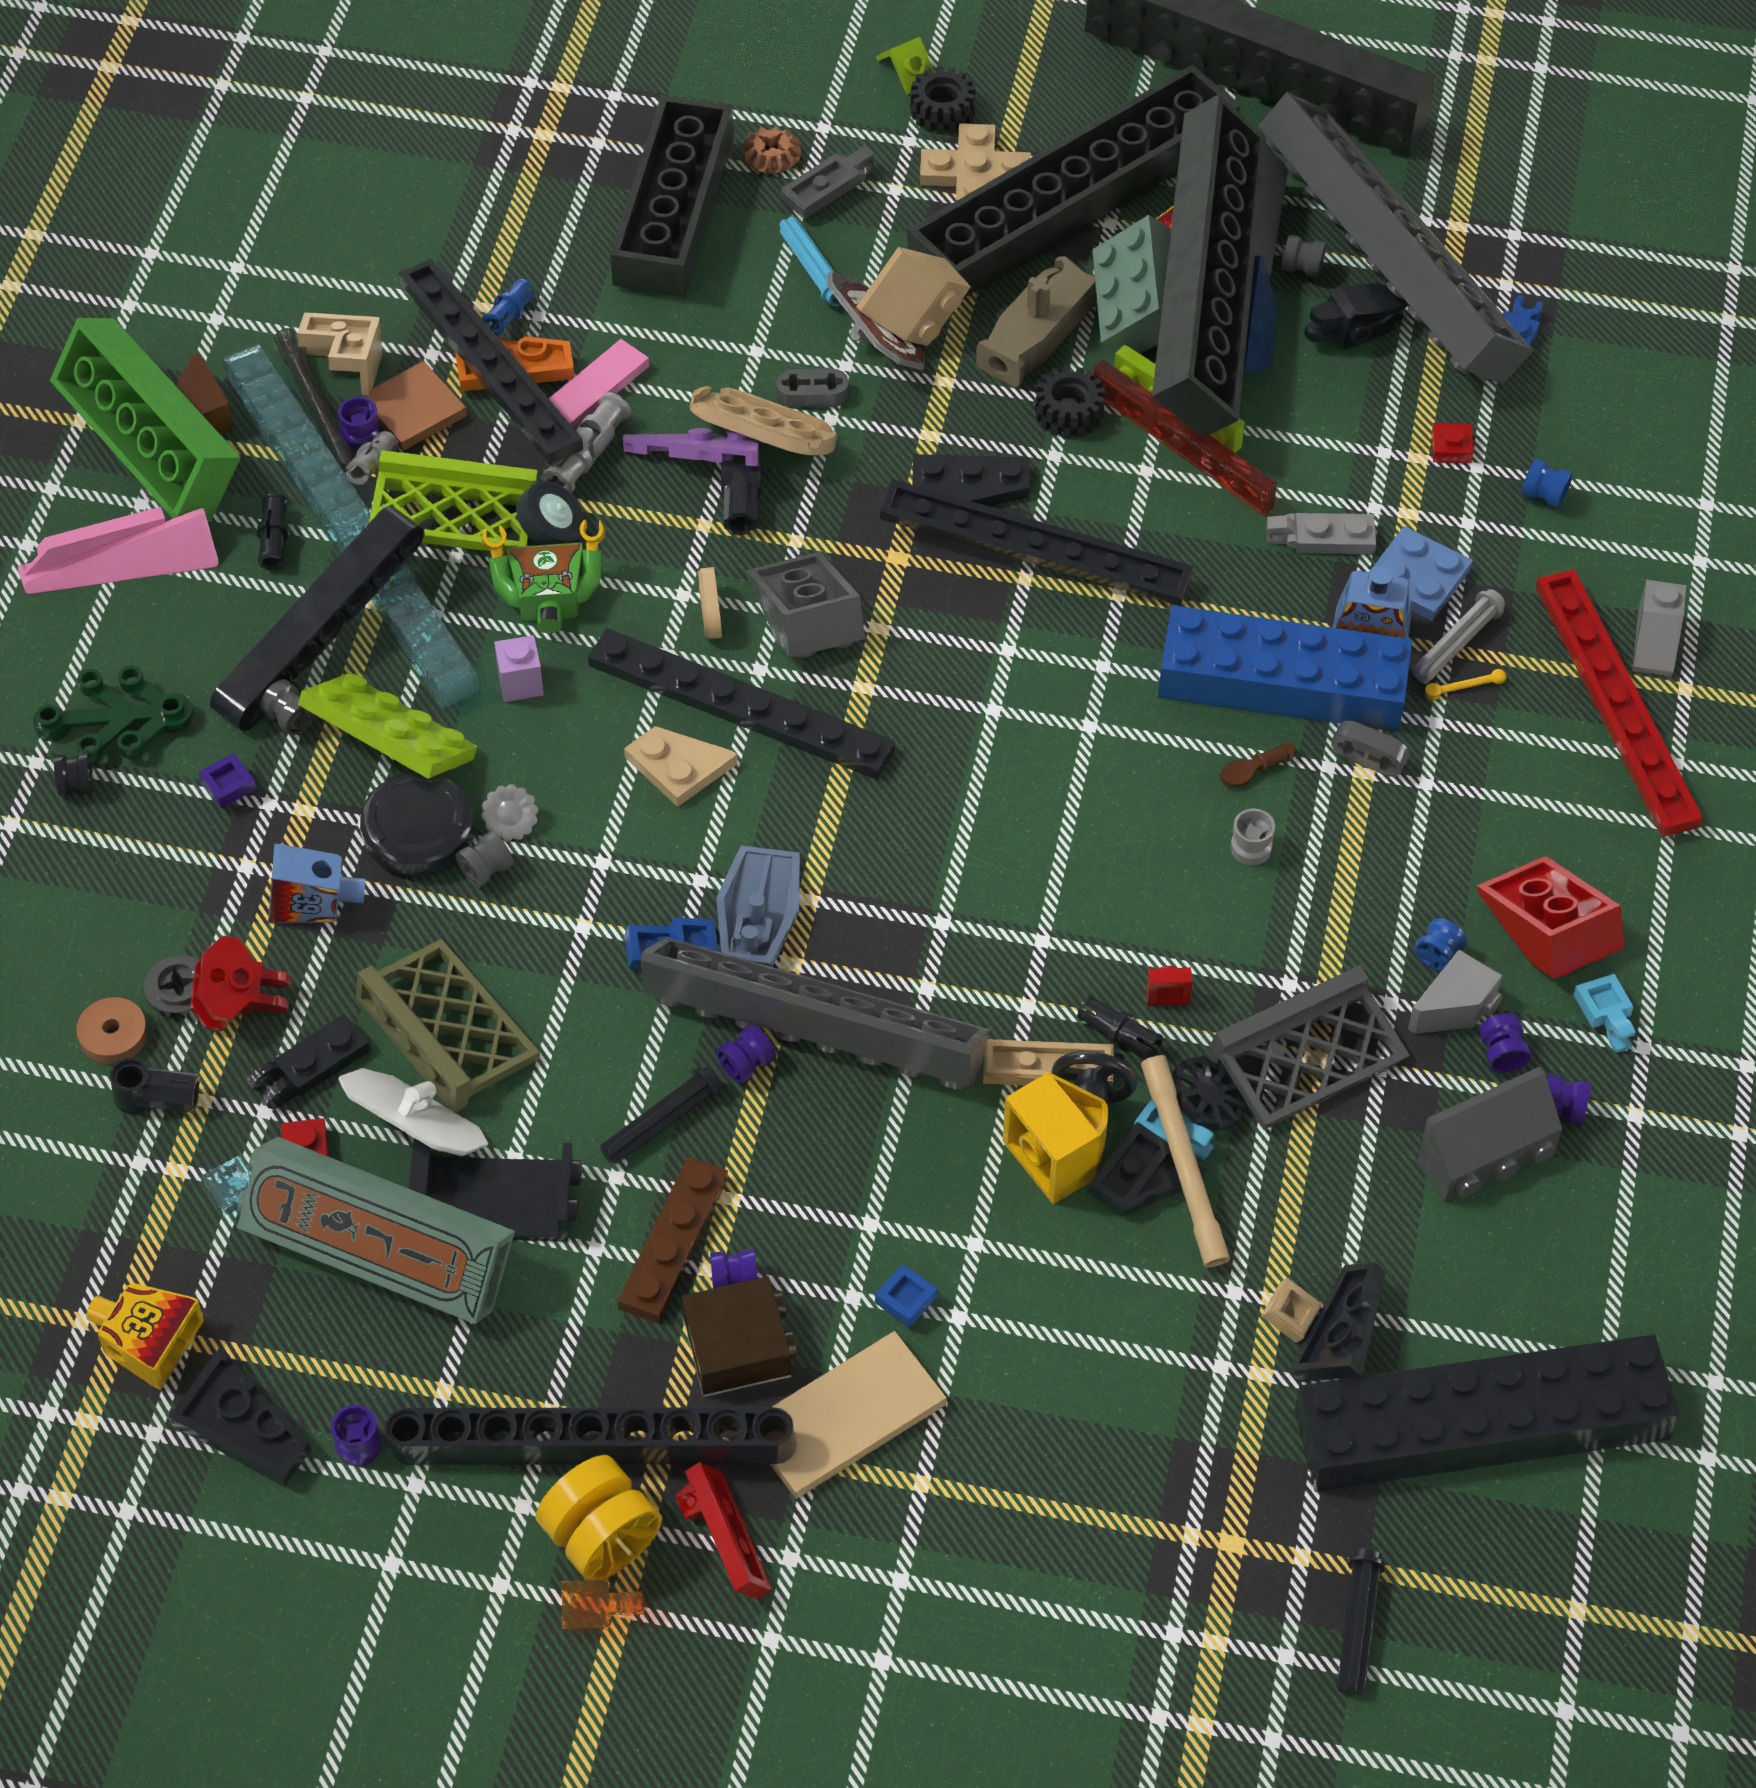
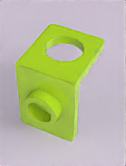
(909, 61)

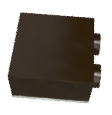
(738, 1335)

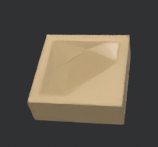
(1291, 1310)

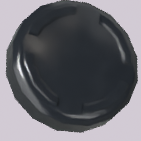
(416, 823)

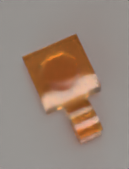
(591, 1604)

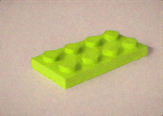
(388, 725)

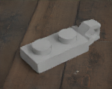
(1323, 532)

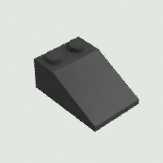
(808, 605)

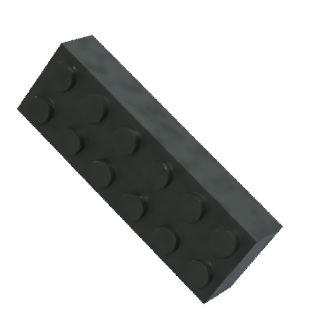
(672, 196)

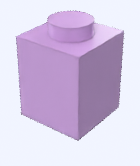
(519, 668)

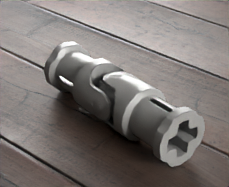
(596, 433)

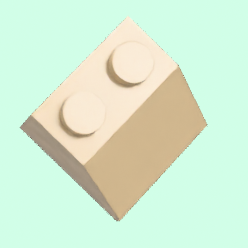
(914, 295)

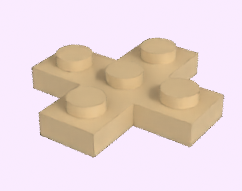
(971, 164)

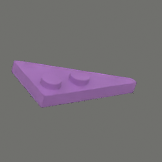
(696, 445)

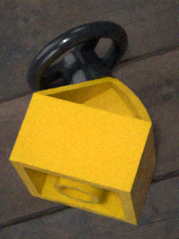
(1062, 1126)

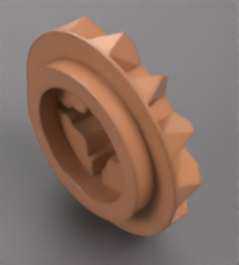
(771, 160)

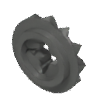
(160, 984)

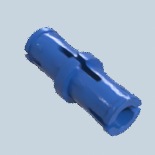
(509, 306)

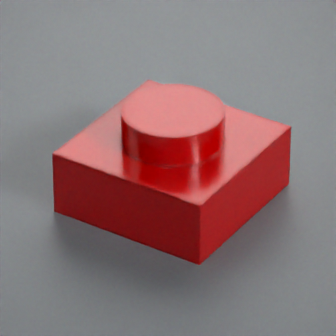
(1452, 443)
(1169, 986)
(308, 1134)

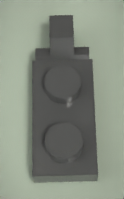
(827, 181)

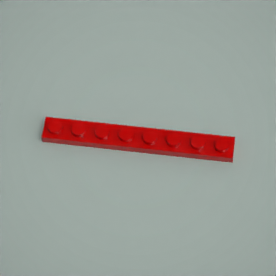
(1619, 703)

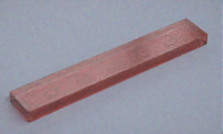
(1203, 453)

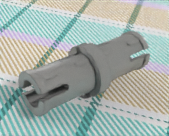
(368, 457)

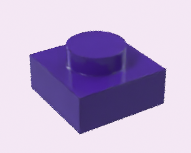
(227, 780)

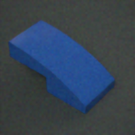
(689, 930)

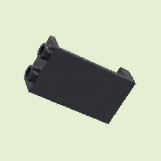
(515, 1193)

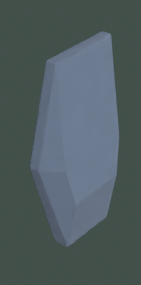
(758, 903)

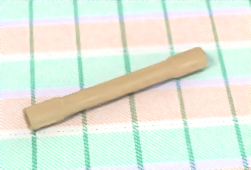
(1206, 1227)

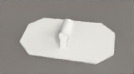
(413, 1111)

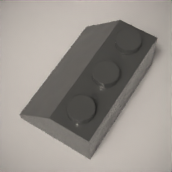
(1490, 1136)

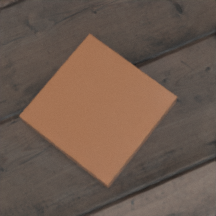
(416, 405)

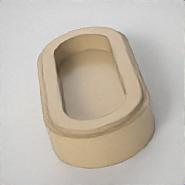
(709, 603)

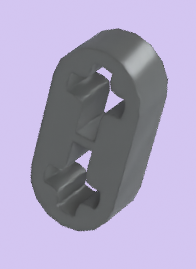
(812, 388)
(1370, 748)

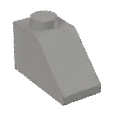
(1659, 628)
(1457, 997)

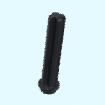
(661, 1115)
(1359, 1620)

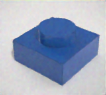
(906, 1295)

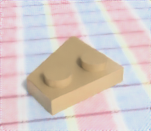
(678, 762)

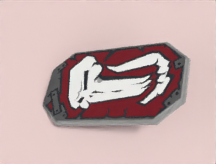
(849, 293)

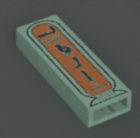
(375, 1229)

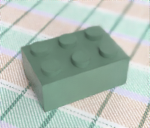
(1132, 284)

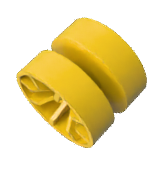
(598, 1518)

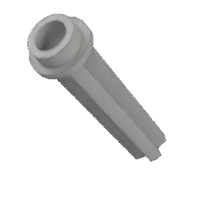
(1488, 605)

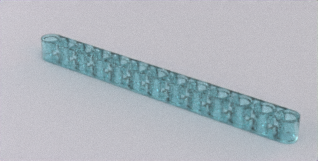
(344, 517)

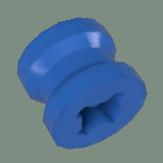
(1440, 944)

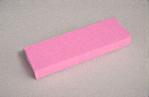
(606, 374)

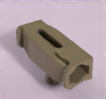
(1037, 322)

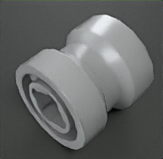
(1252, 837)

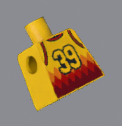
(146, 1329)

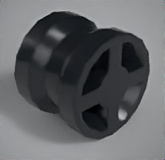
(73, 774)

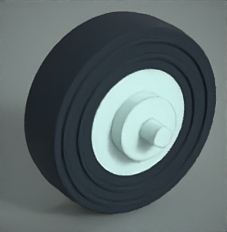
(549, 514)

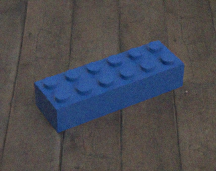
(1285, 668)

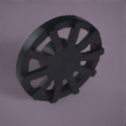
(1208, 1094)

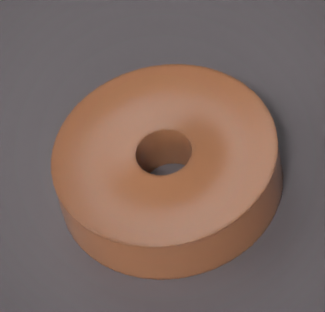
(109, 1014)

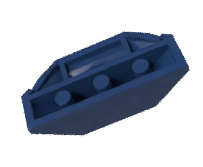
(1261, 321)

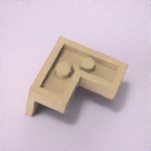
(347, 340)

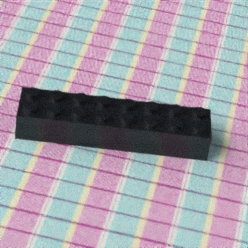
(1485, 1412)

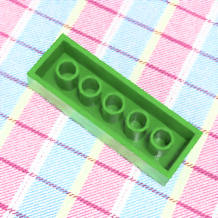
(144, 418)

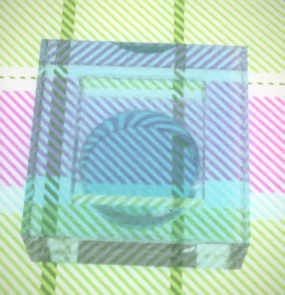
(227, 1184)

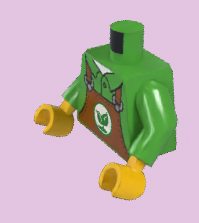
(546, 579)

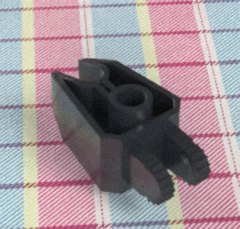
(1355, 315)

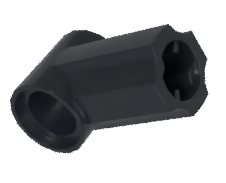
(740, 490)
(154, 1088)

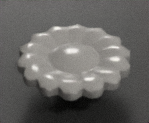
(509, 812)

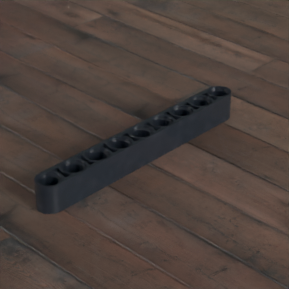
(573, 1423)

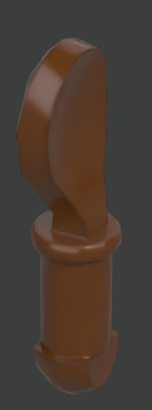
(1241, 771)

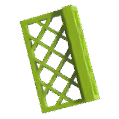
(456, 482)

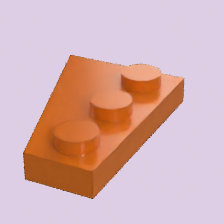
(540, 357)

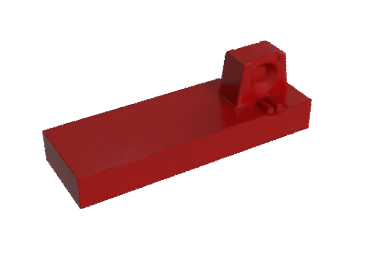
(711, 1498)

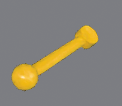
(1433, 691)

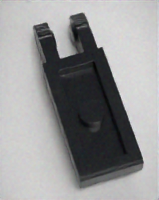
(310, 1062)

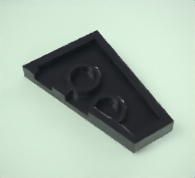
(1343, 1328)

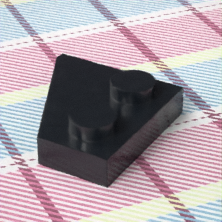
(1137, 1173)

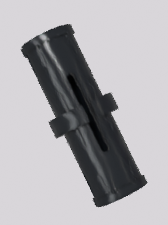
(272, 531)
(1120, 1027)

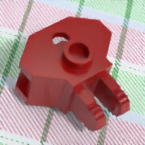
(229, 985)

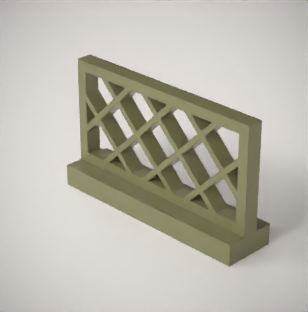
(413, 1033)

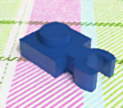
(1524, 319)

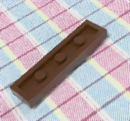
(673, 1240)

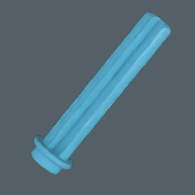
(809, 256)

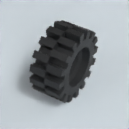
(942, 86)
(1067, 418)

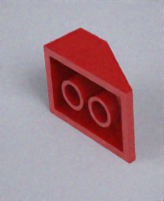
(1554, 916)

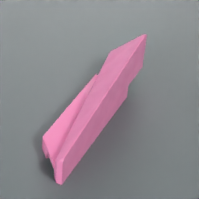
(121, 551)

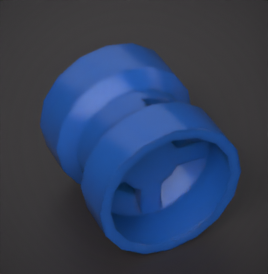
(1547, 483)

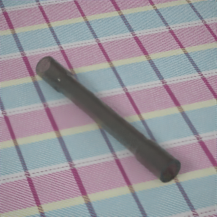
(295, 359)

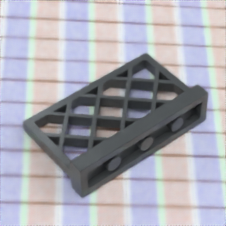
(1283, 1022)

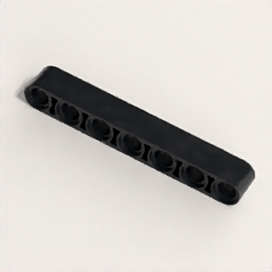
(318, 615)

